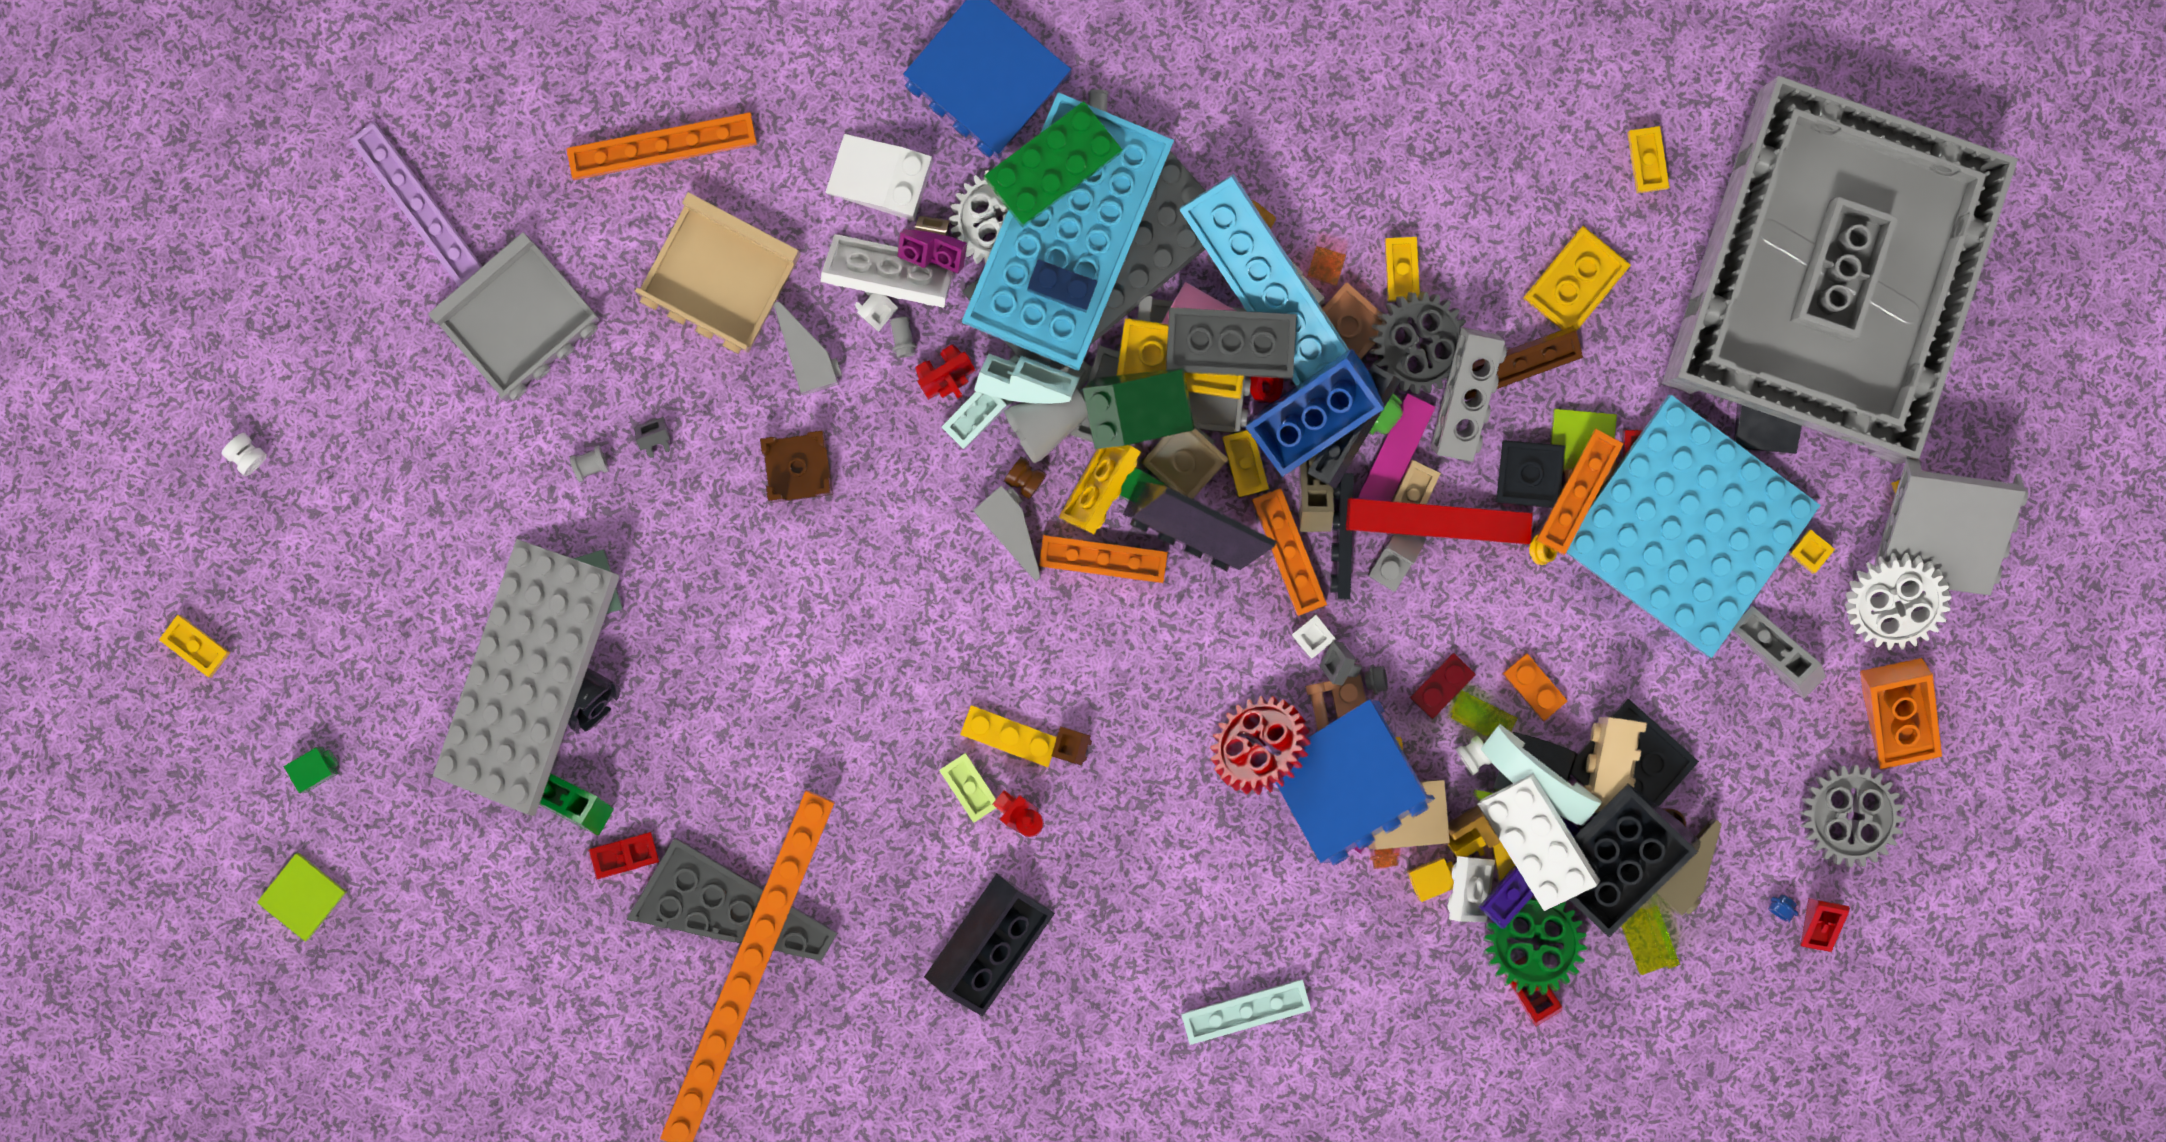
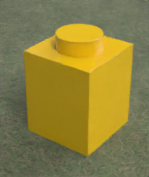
(1432, 879)

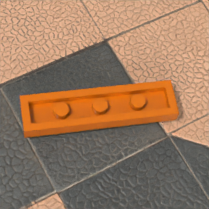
(1579, 492)
(1289, 552)
(1103, 559)

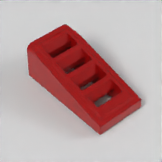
(1544, 1015)

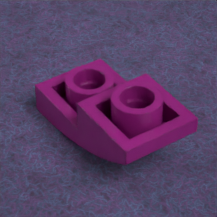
(926, 247)

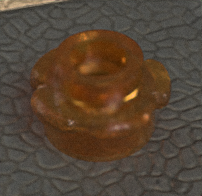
(1384, 858)

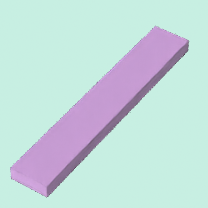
(416, 203)

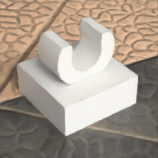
(876, 310)

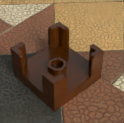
(797, 467)

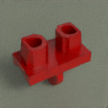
(947, 377)
(1019, 814)

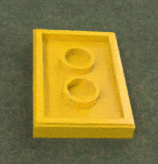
(1577, 280)

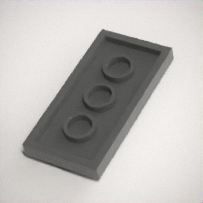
(1231, 342)

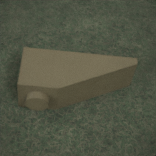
(1315, 501)
(1688, 884)

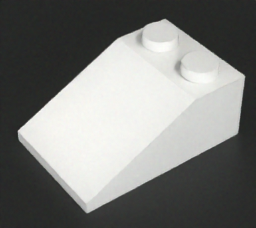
(880, 176)

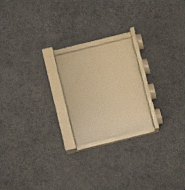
(718, 274)

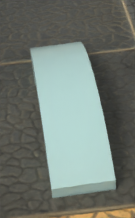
(1516, 763)

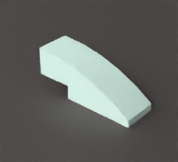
(1025, 381)

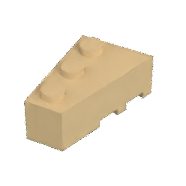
(1613, 757)

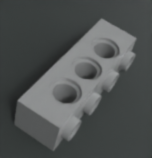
(1470, 347)

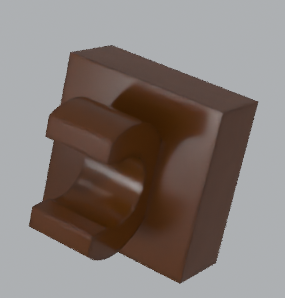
(1071, 746)

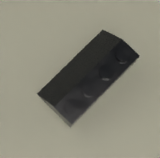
(989, 945)

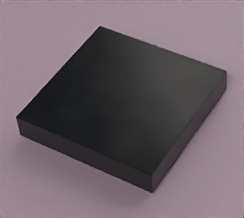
(1530, 473)

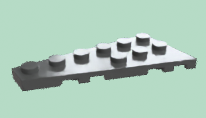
(712, 901)

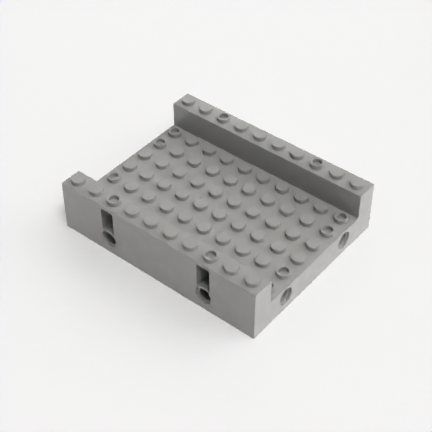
(1840, 269)

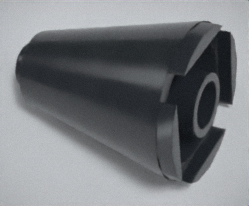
(592, 701)

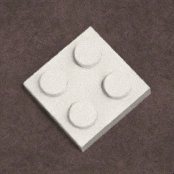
(1471, 887)

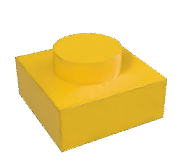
(1811, 551)

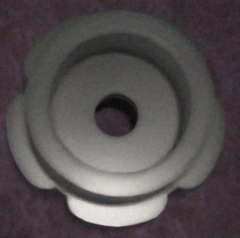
(1376, 679)

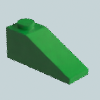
(575, 805)

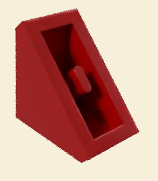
(1823, 924)

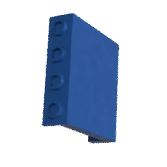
(985, 75)
(1352, 784)

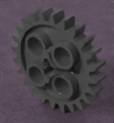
(1395, 356)

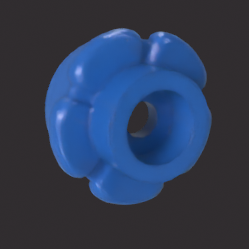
(1783, 908)

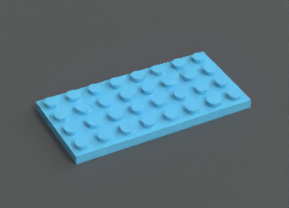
(1082, 233)

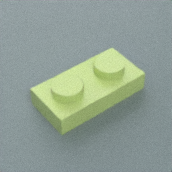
(969, 787)

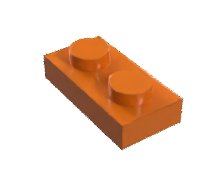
(1535, 687)

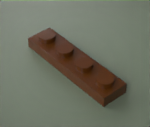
(1535, 358)

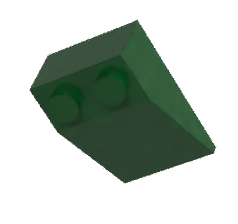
(1138, 407)

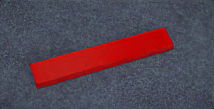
(1439, 521)

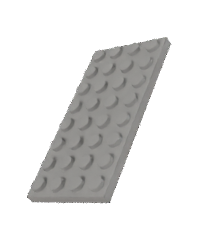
(526, 676)

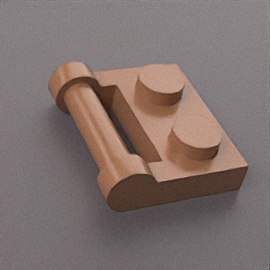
(1344, 698)

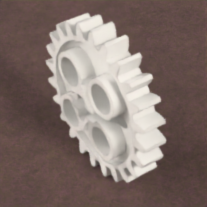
(967, 218)
(1906, 623)

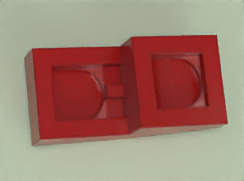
(623, 855)

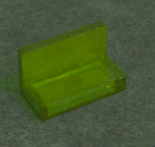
(1479, 715)
(1649, 940)

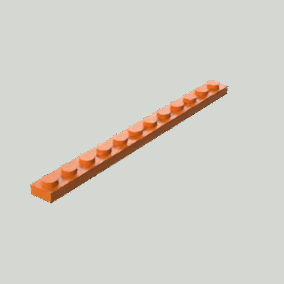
(748, 968)

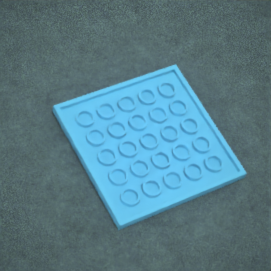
(1690, 526)

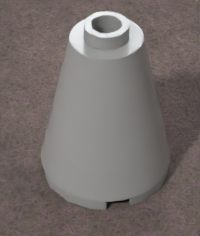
(1046, 425)

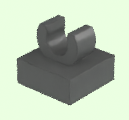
(651, 434)
(1339, 663)

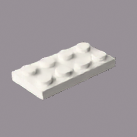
(878, 270)
(1538, 842)

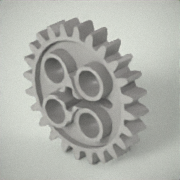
(1880, 817)

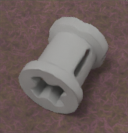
(589, 463)

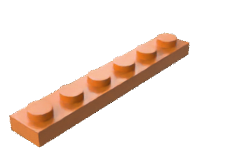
(661, 146)

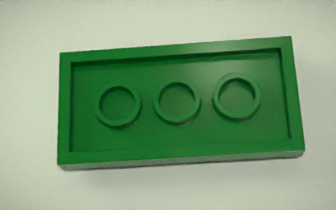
(1053, 164)

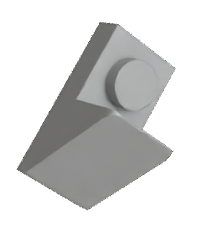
(1396, 560)

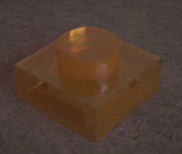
(1326, 265)

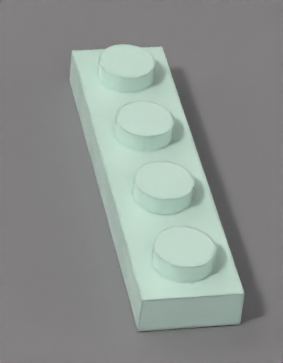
(1246, 1011)

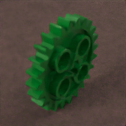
(1534, 972)

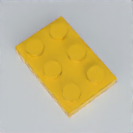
(1099, 487)

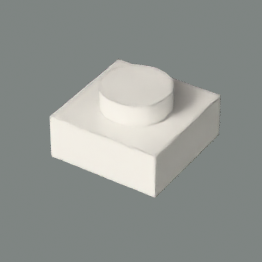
(1313, 637)

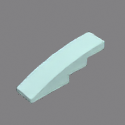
(975, 416)

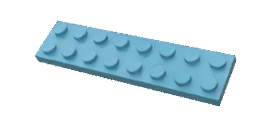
(1262, 271)

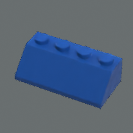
(1316, 413)

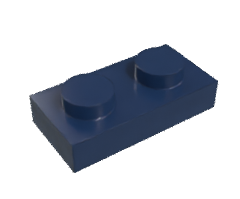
(1062, 286)

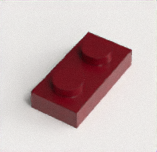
(1442, 686)

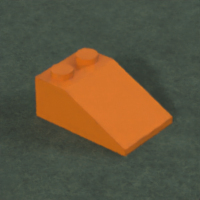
(1902, 712)

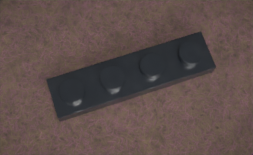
(1336, 458)
(1342, 550)

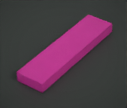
(1397, 450)

